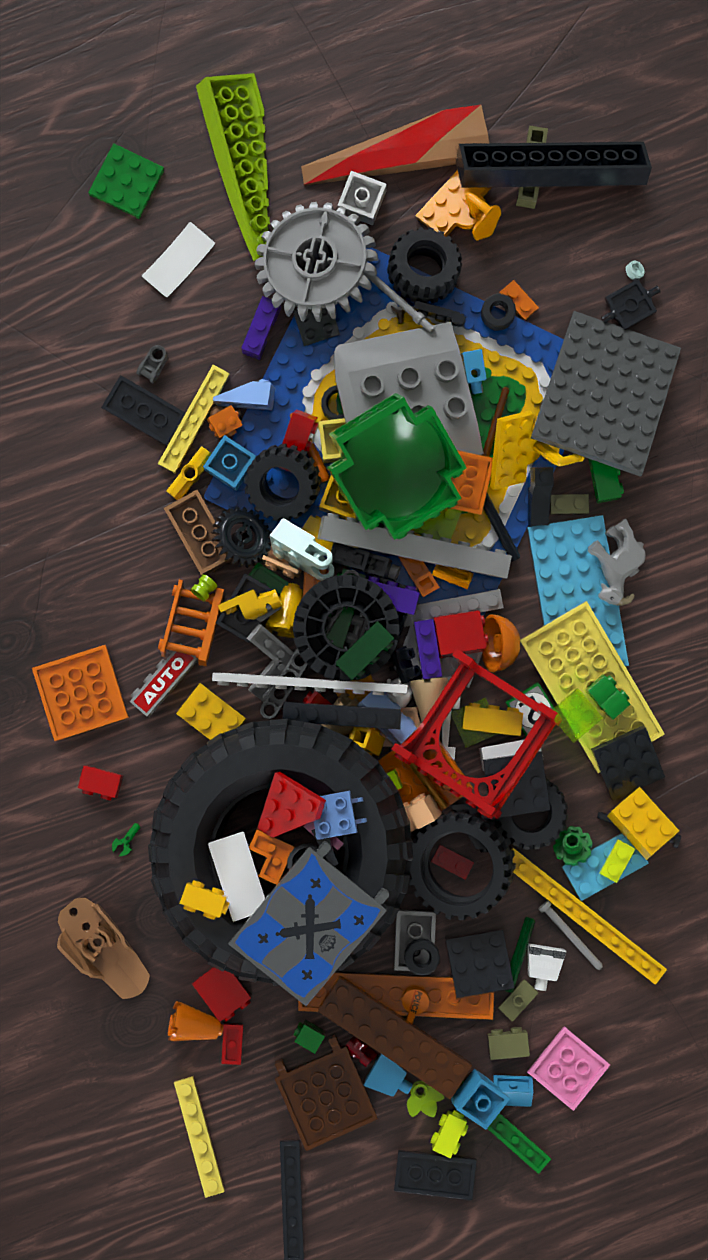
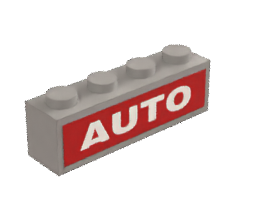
(162, 682)

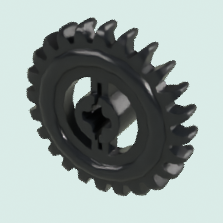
(234, 543)

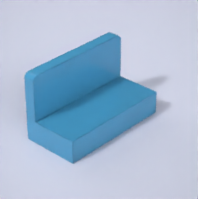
(517, 1088)

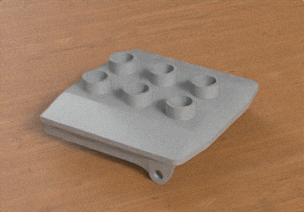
(417, 366)

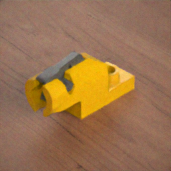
(253, 606)

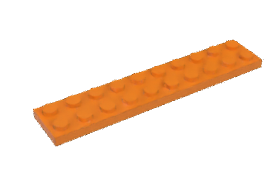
(391, 988)

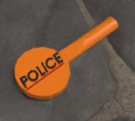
(415, 1002)

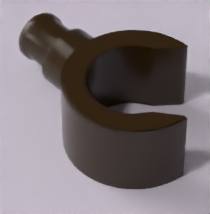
(399, 313)

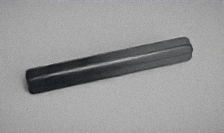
(500, 529)

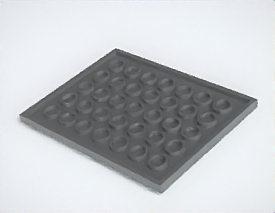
(606, 393)

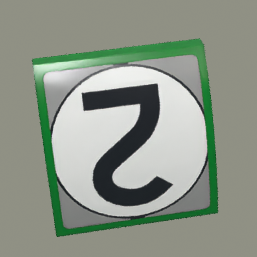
(529, 716)

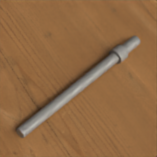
(417, 317)

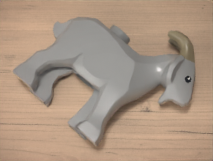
(619, 564)

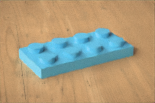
(586, 876)

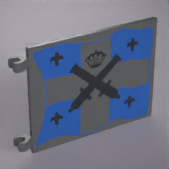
(308, 925)

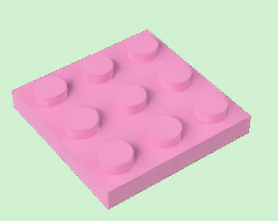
(568, 1068)

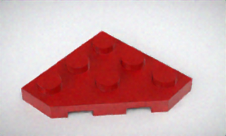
(289, 806)

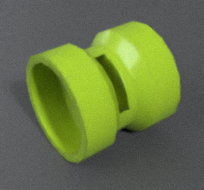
(204, 587)

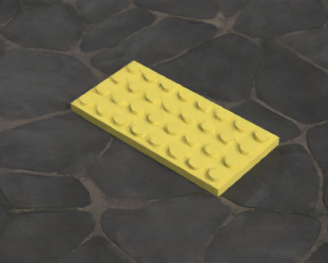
(574, 655)

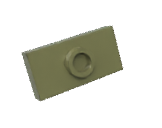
(518, 1000)

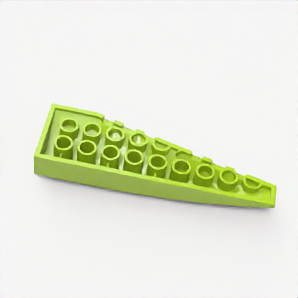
(236, 132)

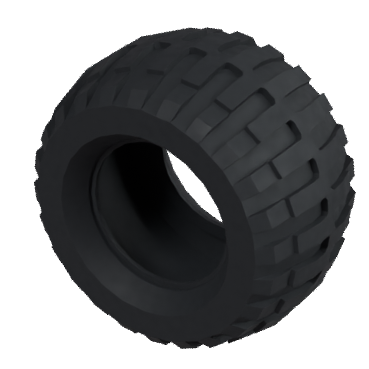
(243, 763)

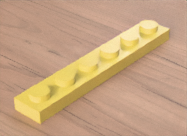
(193, 419)
(199, 1136)

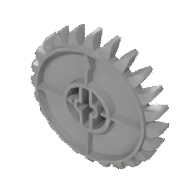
(299, 245)

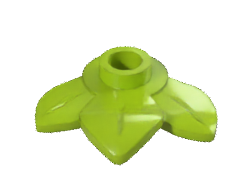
(425, 1101)

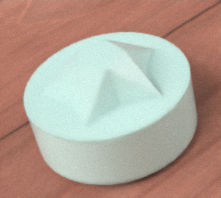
(635, 270)

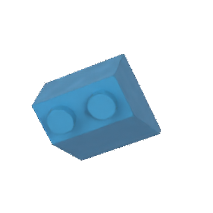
(479, 1099)

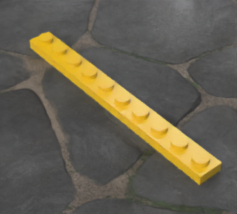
(587, 918)

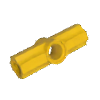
(182, 483)

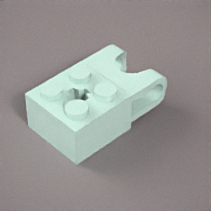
(301, 550)

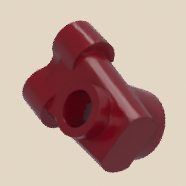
(360, 1050)

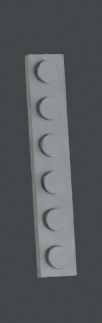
(474, 602)

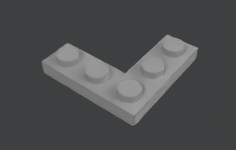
(276, 651)

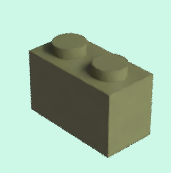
(508, 1044)

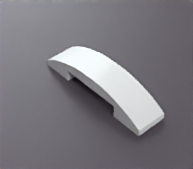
(444, 733)

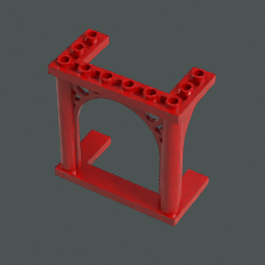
(414, 748)

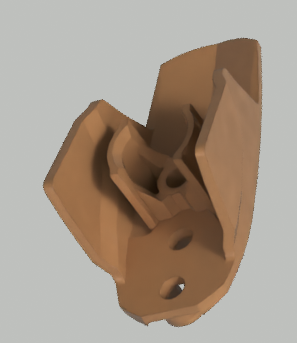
(100, 950)

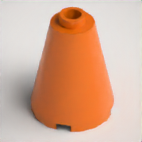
(192, 1024)

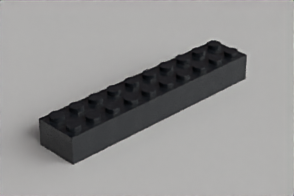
(552, 164)

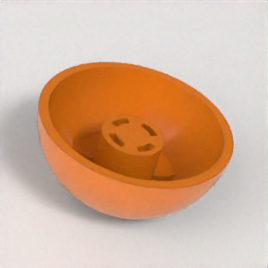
(503, 643)

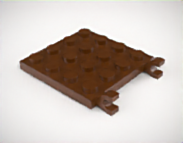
(325, 1096)

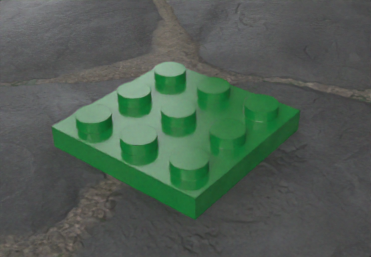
(126, 181)

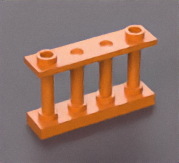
(206, 635)

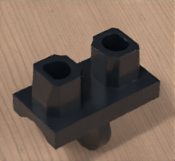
(403, 664)

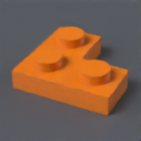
(276, 853)

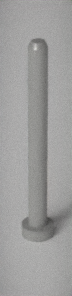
(545, 907)

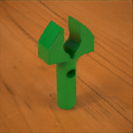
(126, 840)

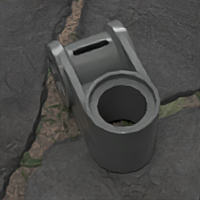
(152, 364)

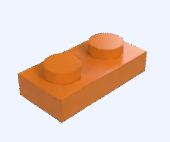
(524, 304)

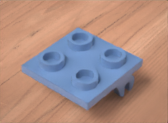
(337, 816)

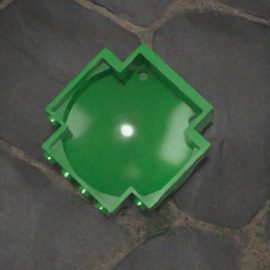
(396, 466)

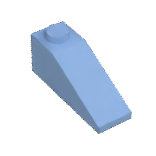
(251, 396)

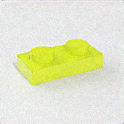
(617, 861)

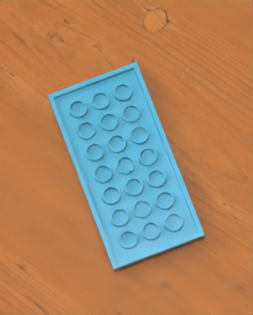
(571, 575)

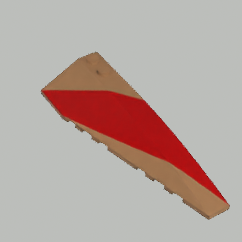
(412, 147)

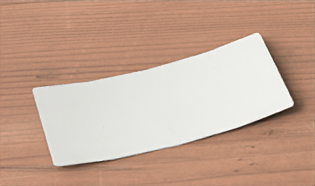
(179, 260)
(237, 875)

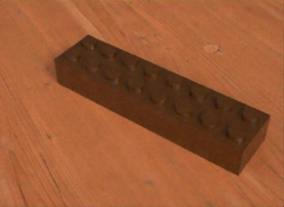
(395, 1037)

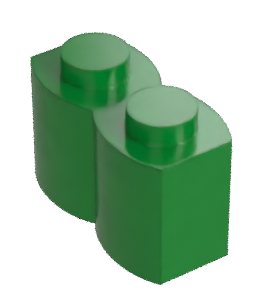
(608, 696)

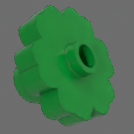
(573, 854)

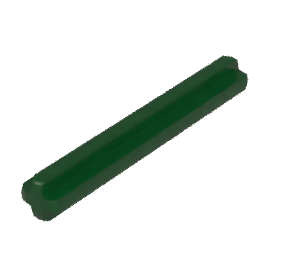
(521, 948)

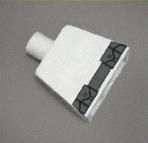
(544, 964)

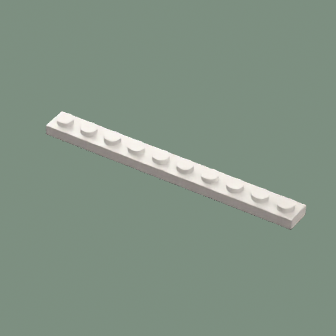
(319, 684)

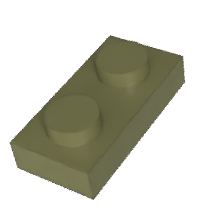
(569, 504)

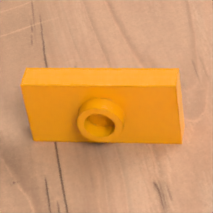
(452, 575)

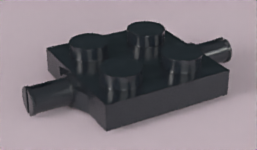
(630, 304)

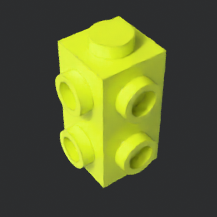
(452, 1128)

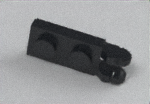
(441, 314)

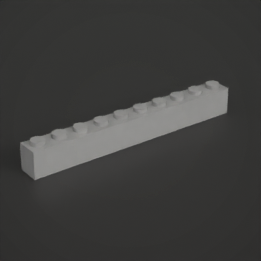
(416, 547)

